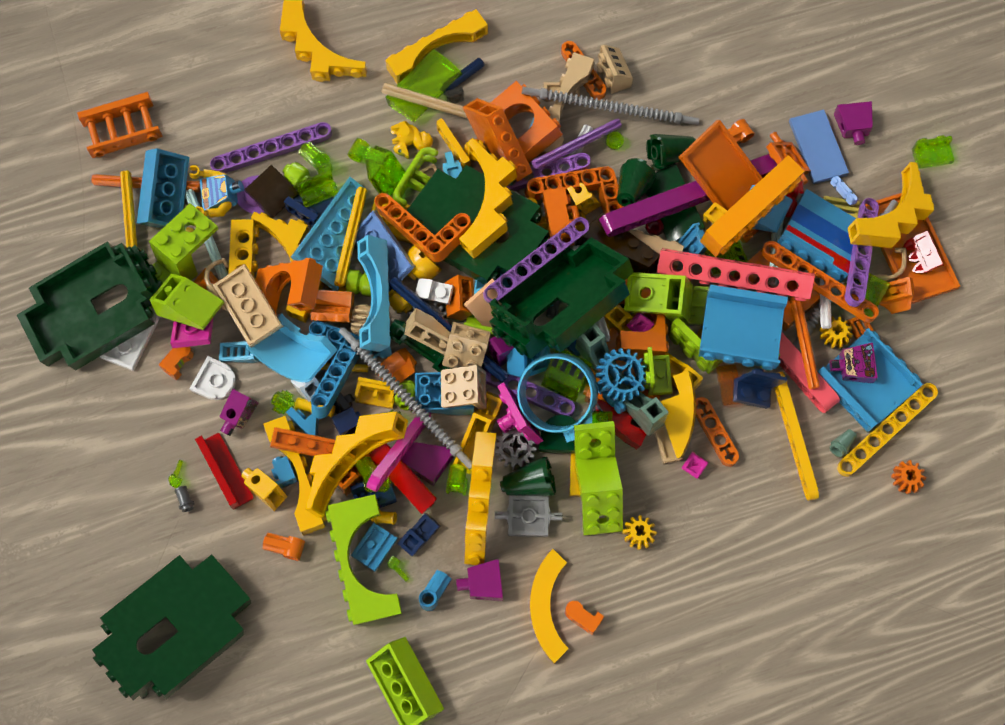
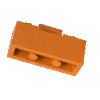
(557, 210)

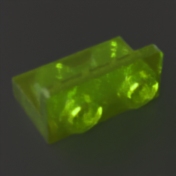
(933, 151)

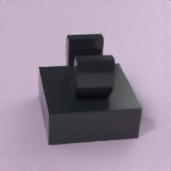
(343, 402)

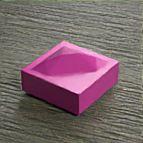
(640, 323)
(695, 465)

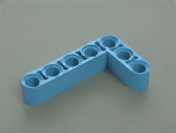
(337, 367)

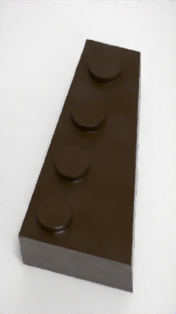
(641, 256)

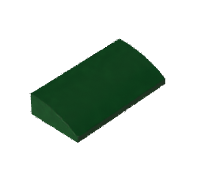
(677, 223)

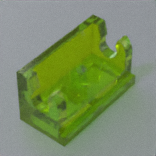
(317, 188)

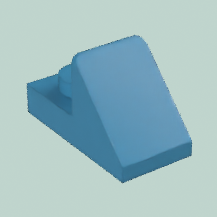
(308, 426)

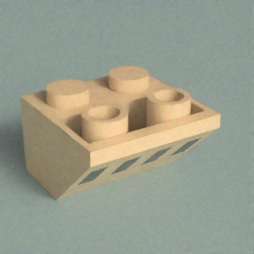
(614, 69)

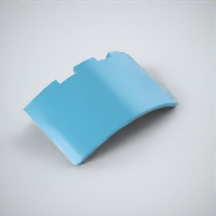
(293, 353)

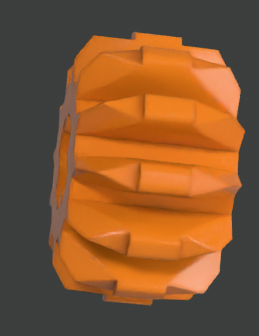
(916, 479)

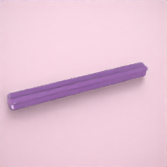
(576, 143)

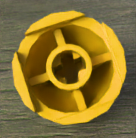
(424, 267)

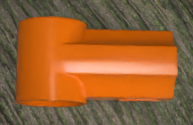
(741, 131)
(288, 547)

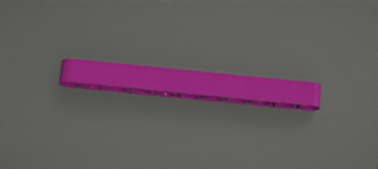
(666, 203)

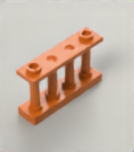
(116, 109)

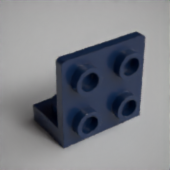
(306, 214)
(755, 387)

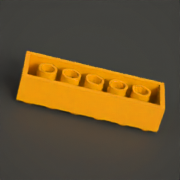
(752, 207)

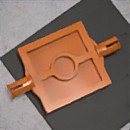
(780, 149)

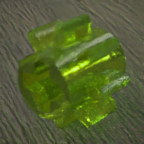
(282, 401)

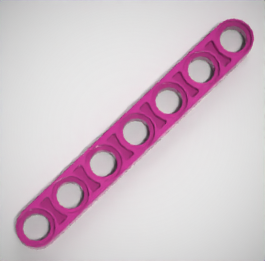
(395, 454)

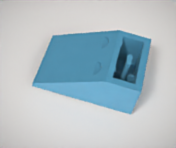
(429, 395)

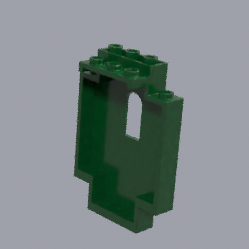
(446, 197)
(584, 279)
(65, 319)
(197, 604)

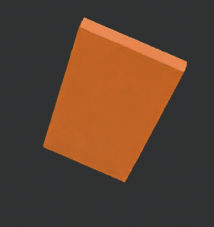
(721, 168)
(925, 284)

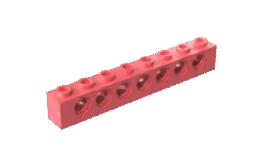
(801, 293)

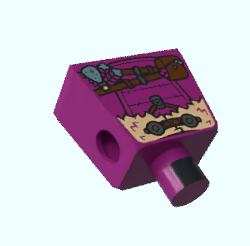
(856, 364)
(238, 406)

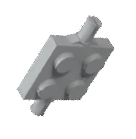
(528, 516)

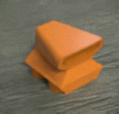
(333, 306)

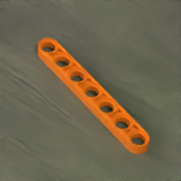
(829, 282)

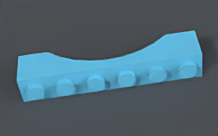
(374, 258)

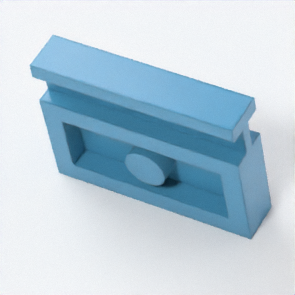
(691, 240)
(374, 547)

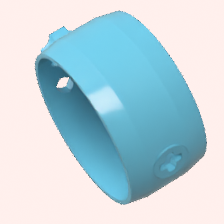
(568, 431)

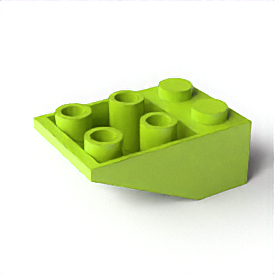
(185, 302)

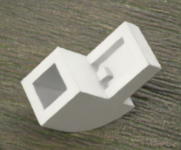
(434, 291)

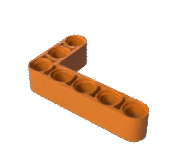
(576, 177)
(419, 231)

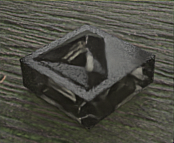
(455, 95)

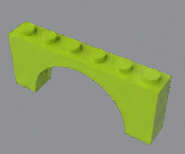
(346, 520)

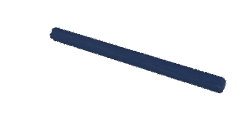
(418, 303)

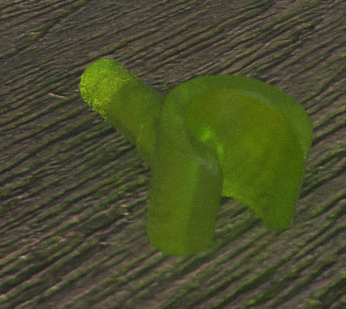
(173, 479)
(393, 564)

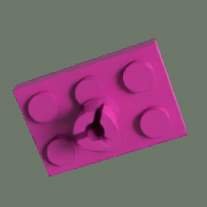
(188, 336)
(515, 416)

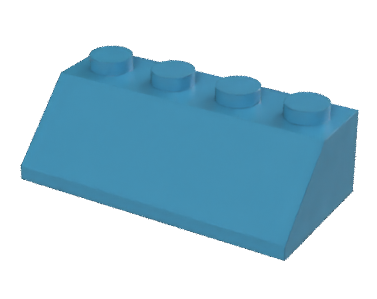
(162, 187)

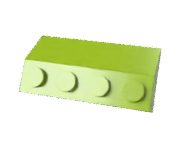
(404, 683)

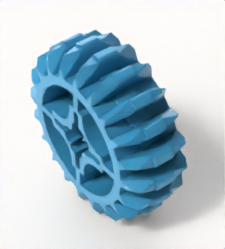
(631, 362)

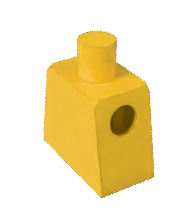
(264, 488)

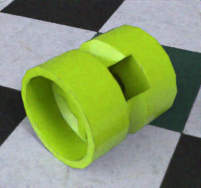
(357, 283)

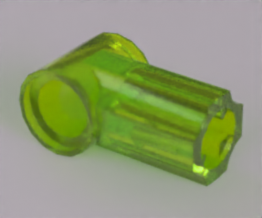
(359, 150)
(315, 157)
(366, 468)

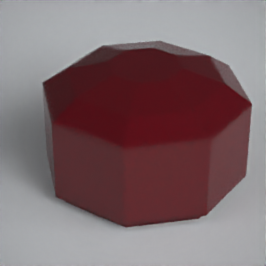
(655, 227)

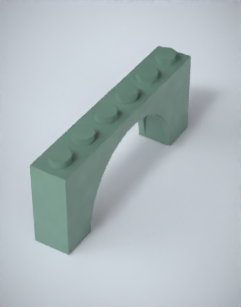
(647, 412)

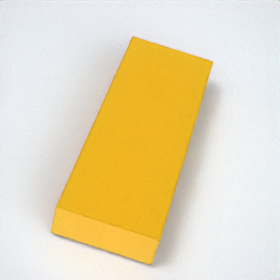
(452, 143)

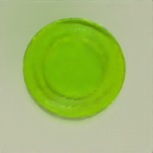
(614, 140)

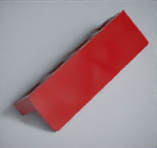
(225, 470)
(406, 481)

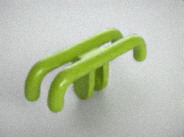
(412, 174)

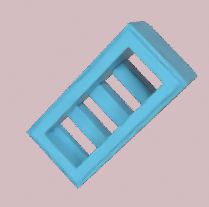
(248, 358)

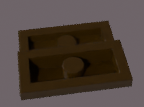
(271, 191)

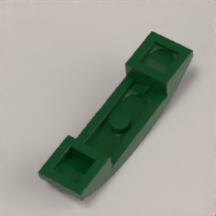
(397, 334)

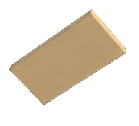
(248, 305)

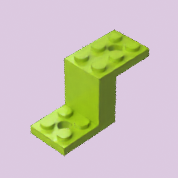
(175, 245)
(669, 296)
(690, 343)
(598, 478)

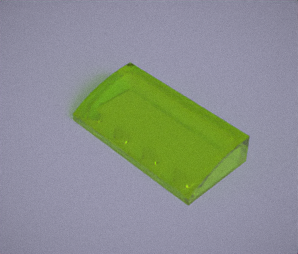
(429, 78)

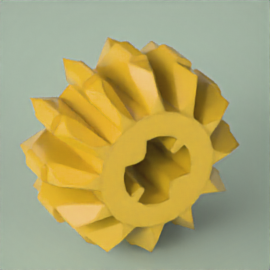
(842, 330)
(639, 540)

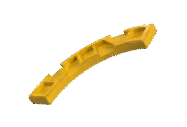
(540, 606)

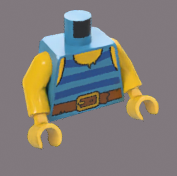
(217, 191)

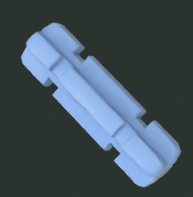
(844, 190)

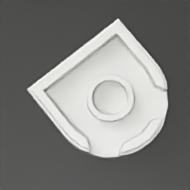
(214, 380)

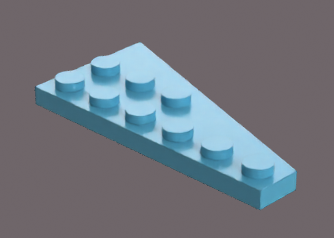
(327, 235)

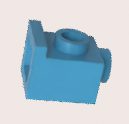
(283, 471)

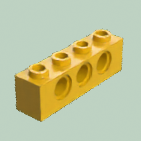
(239, 230)

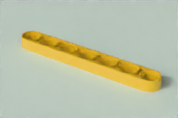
(892, 421)
(796, 441)

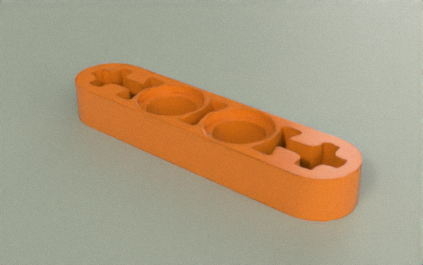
(589, 85)
(719, 429)

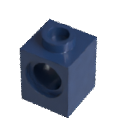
(346, 421)

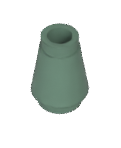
(842, 444)

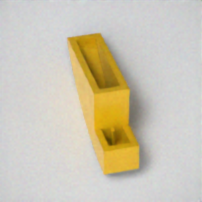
(681, 413)
(481, 421)

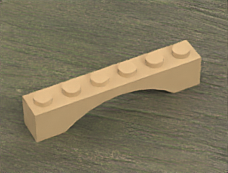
(577, 74)

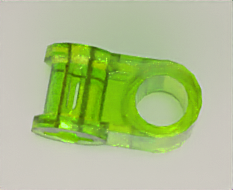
(457, 479)

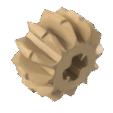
(359, 317)

